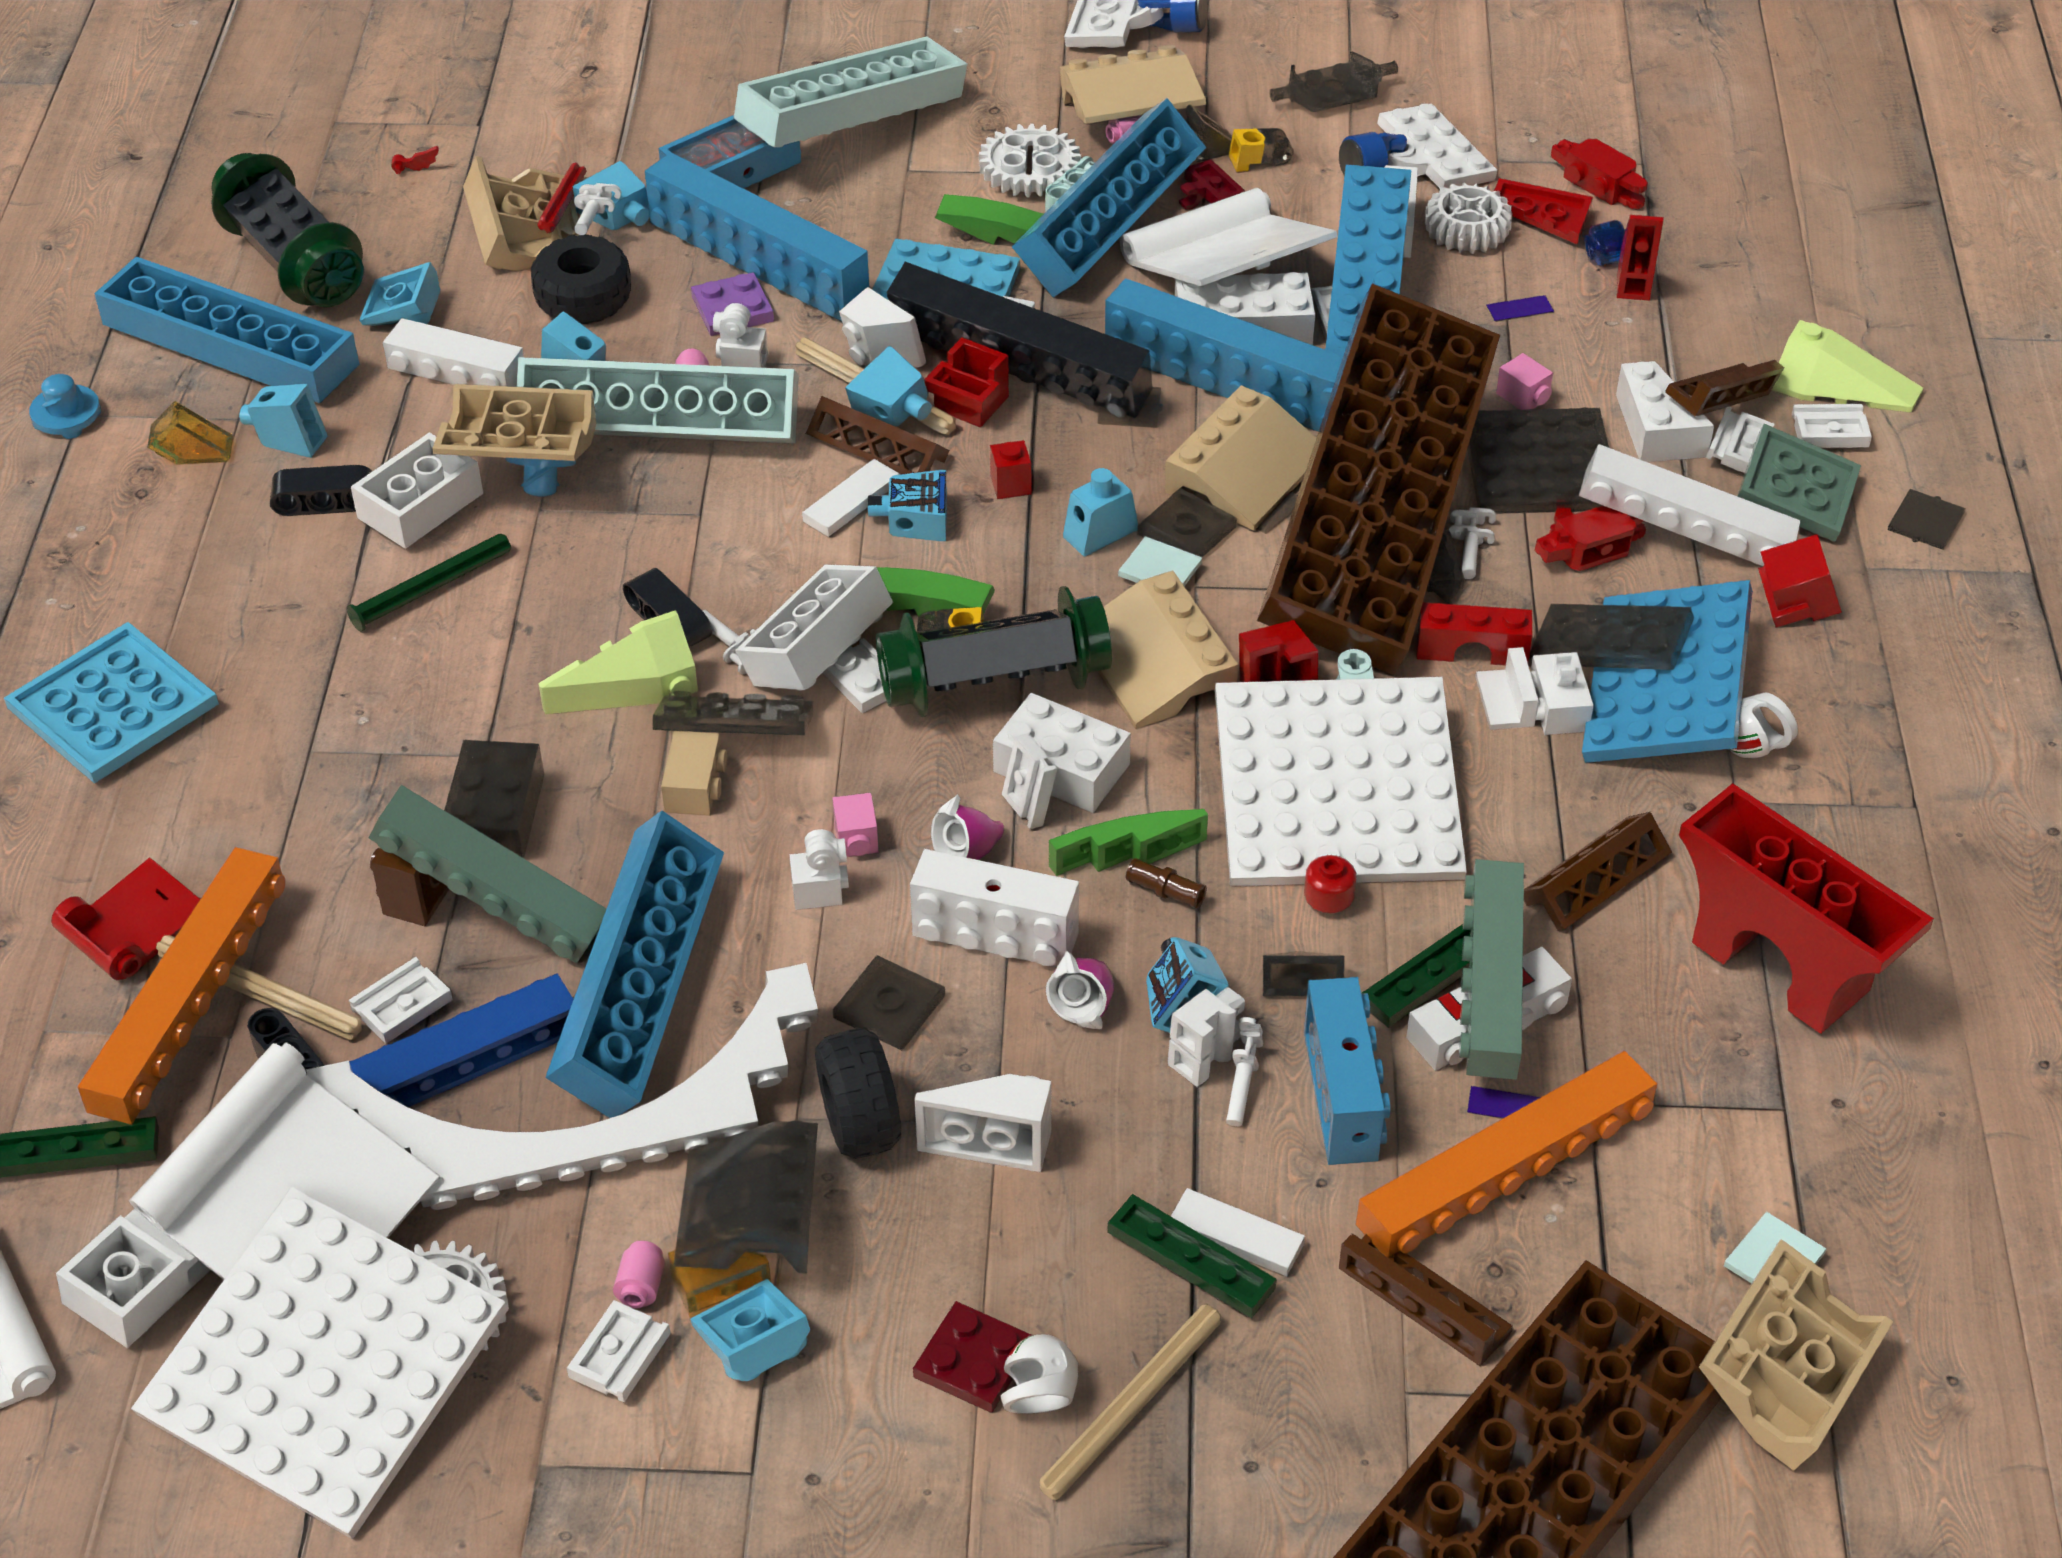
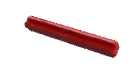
(561, 198)

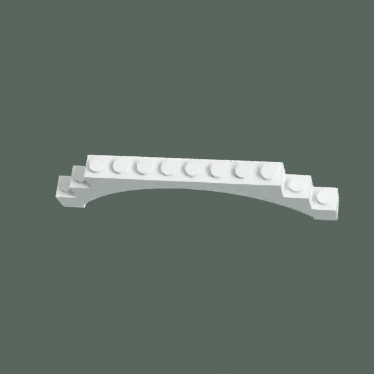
(695, 1113)

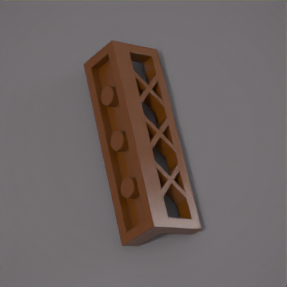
(1725, 387)
(872, 425)
(1589, 859)
(1423, 1303)

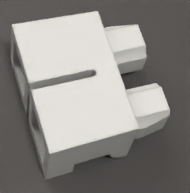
(1204, 1033)

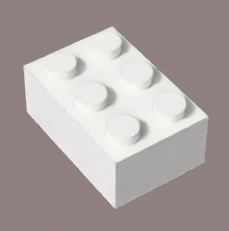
(416, 491)
(1084, 749)

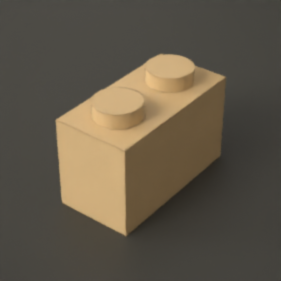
(692, 773)

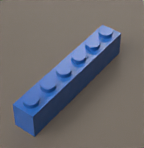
(468, 1043)

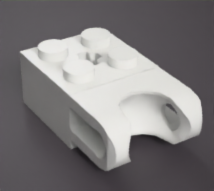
(128, 1278)

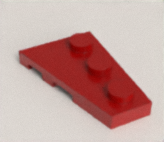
(1547, 208)

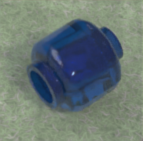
(1605, 242)

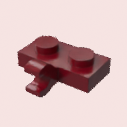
(1207, 182)

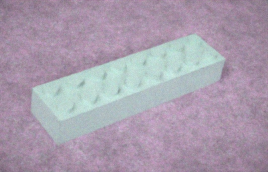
(849, 91)
(677, 398)

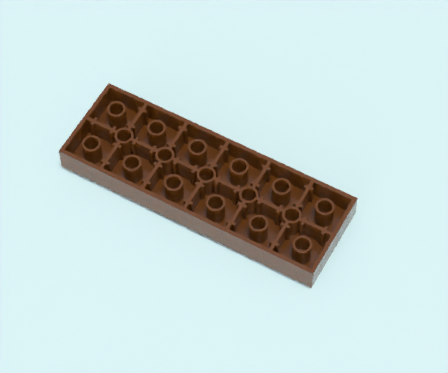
(1381, 479)
(1553, 1436)

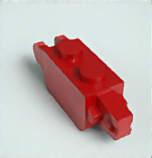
(1601, 171)
(1590, 538)

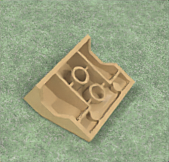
(1129, 84)
(508, 215)
(518, 423)
(1243, 457)
(1162, 650)
(1791, 1356)

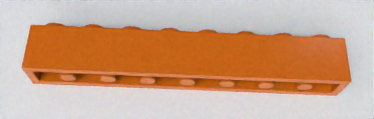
(181, 987)
(1506, 1155)

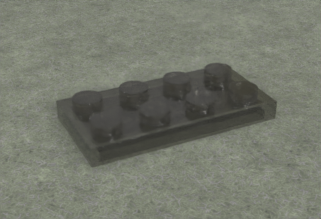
(1615, 634)
(733, 715)

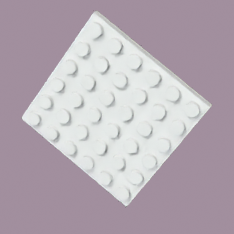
(1341, 774)
(321, 1361)

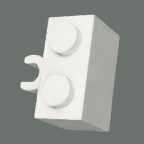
(1561, 693)

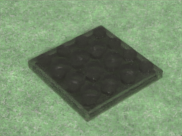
(1534, 458)

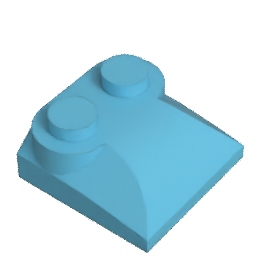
(403, 295)
(753, 1330)

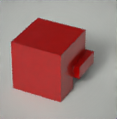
(971, 382)
(1798, 582)
(1277, 654)

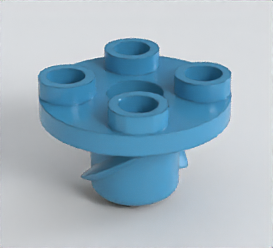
(64, 407)
(540, 475)

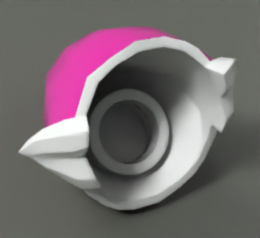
(964, 830)
(1080, 990)

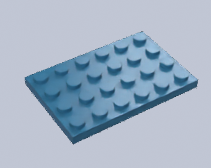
(1680, 708)

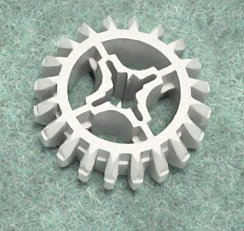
(1468, 218)

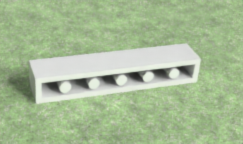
(1685, 505)

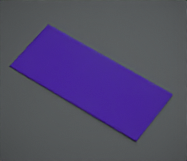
(1520, 308)
(1496, 1102)

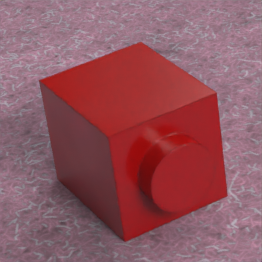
(1010, 469)

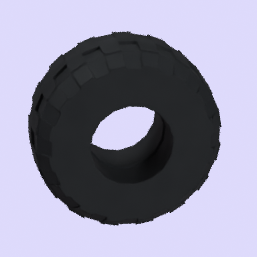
(581, 277)
(858, 1093)

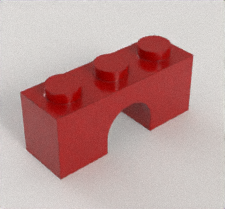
(1448, 626)

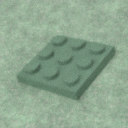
(1800, 481)

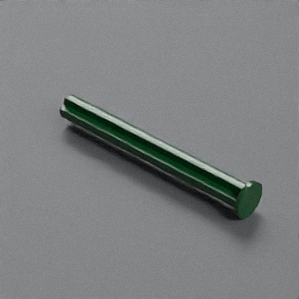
(427, 581)

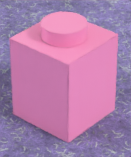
(1524, 382)
(856, 823)

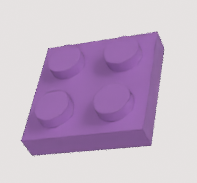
(741, 289)

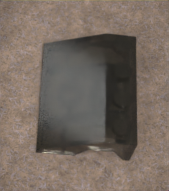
(749, 1197)

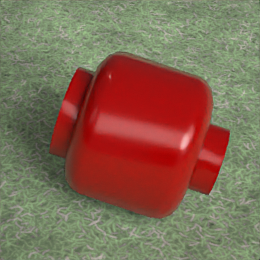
(1330, 884)

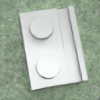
(1832, 425)
(1736, 439)
(858, 676)
(1029, 781)
(400, 1000)
(618, 1351)

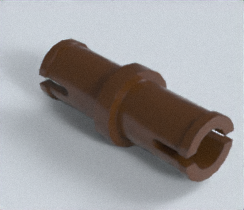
(1166, 883)

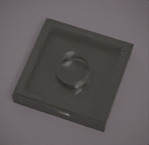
(1187, 524)
(889, 1002)

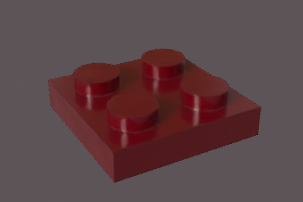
(969, 1356)

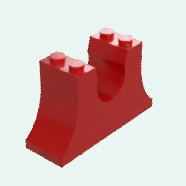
(1815, 905)

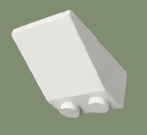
(987, 1121)

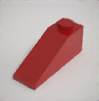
(1639, 257)

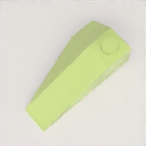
(1832, 367)
(626, 673)

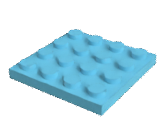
(980, 269)
(111, 702)

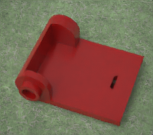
(128, 920)

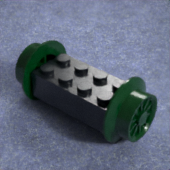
(313, 257)
(978, 651)

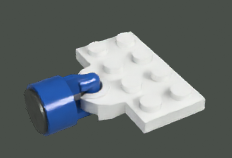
(1109, 21)
(1422, 140)

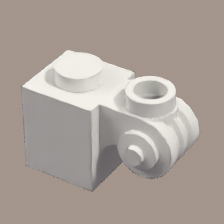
(738, 343)
(817, 873)

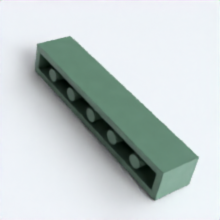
(488, 874)
(1494, 970)

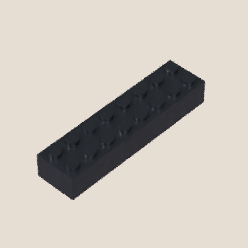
(1038, 344)

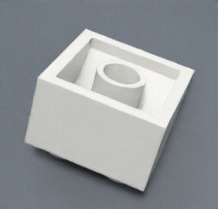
(876, 323)

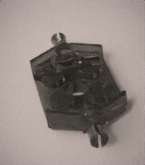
(1351, 80)

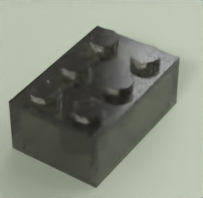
(498, 790)

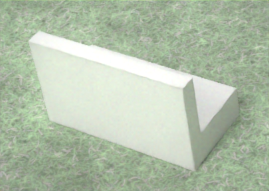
(1509, 693)

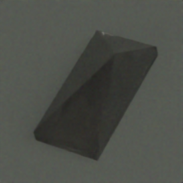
(1213, 135)
(1289, 972)

